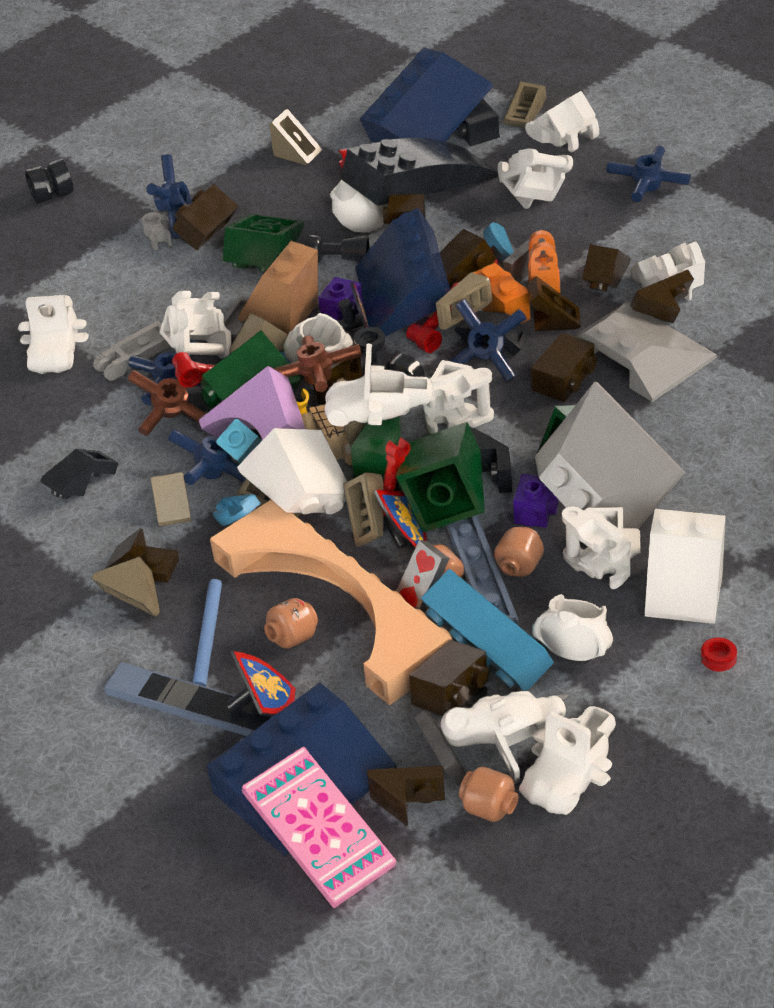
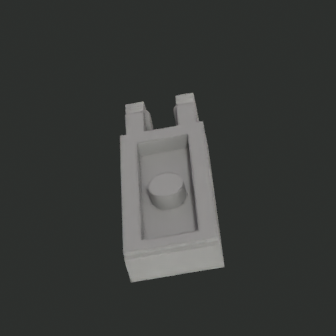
(141, 344)

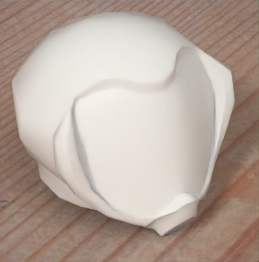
(355, 210)
(322, 329)
(573, 629)

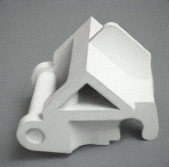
(564, 123)
(537, 184)
(679, 259)
(196, 320)
(450, 386)
(607, 541)

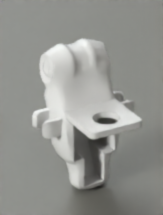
(52, 333)
(375, 396)
(500, 722)
(569, 758)

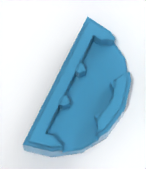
(497, 236)
(234, 508)

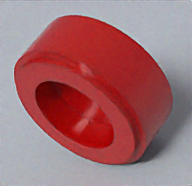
(718, 654)

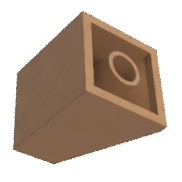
(286, 289)

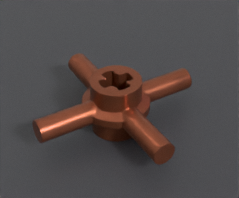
(315, 362)
(167, 399)

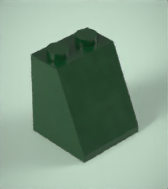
(240, 368)
(443, 477)

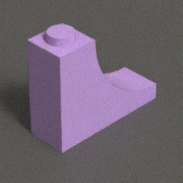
(259, 404)

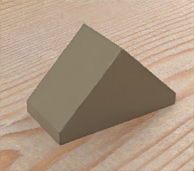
(292, 140)
(254, 325)
(171, 499)
(131, 583)

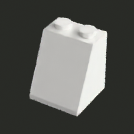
(297, 471)
(685, 566)

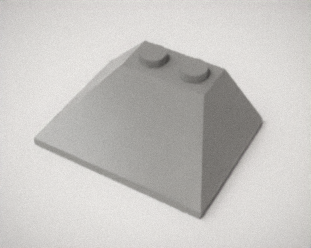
(648, 348)
(606, 460)

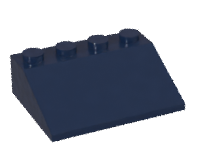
(425, 99)
(402, 274)
(326, 731)

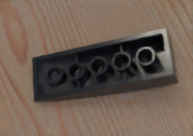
(411, 168)

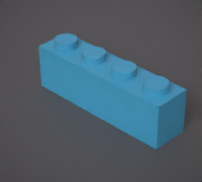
(484, 627)

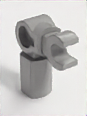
(156, 227)

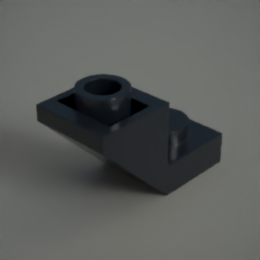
(513, 339)
(495, 459)
(74, 472)

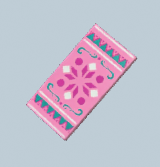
(318, 827)

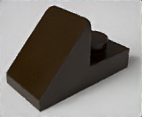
(662, 297)
(552, 308)
(159, 560)
(397, 786)

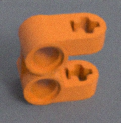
(543, 265)

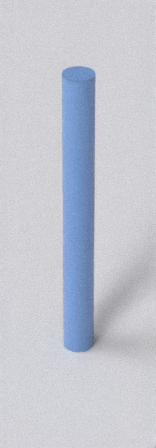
(207, 632)

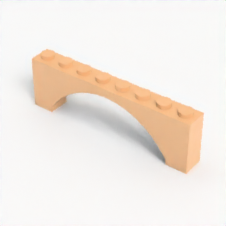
(283, 543)

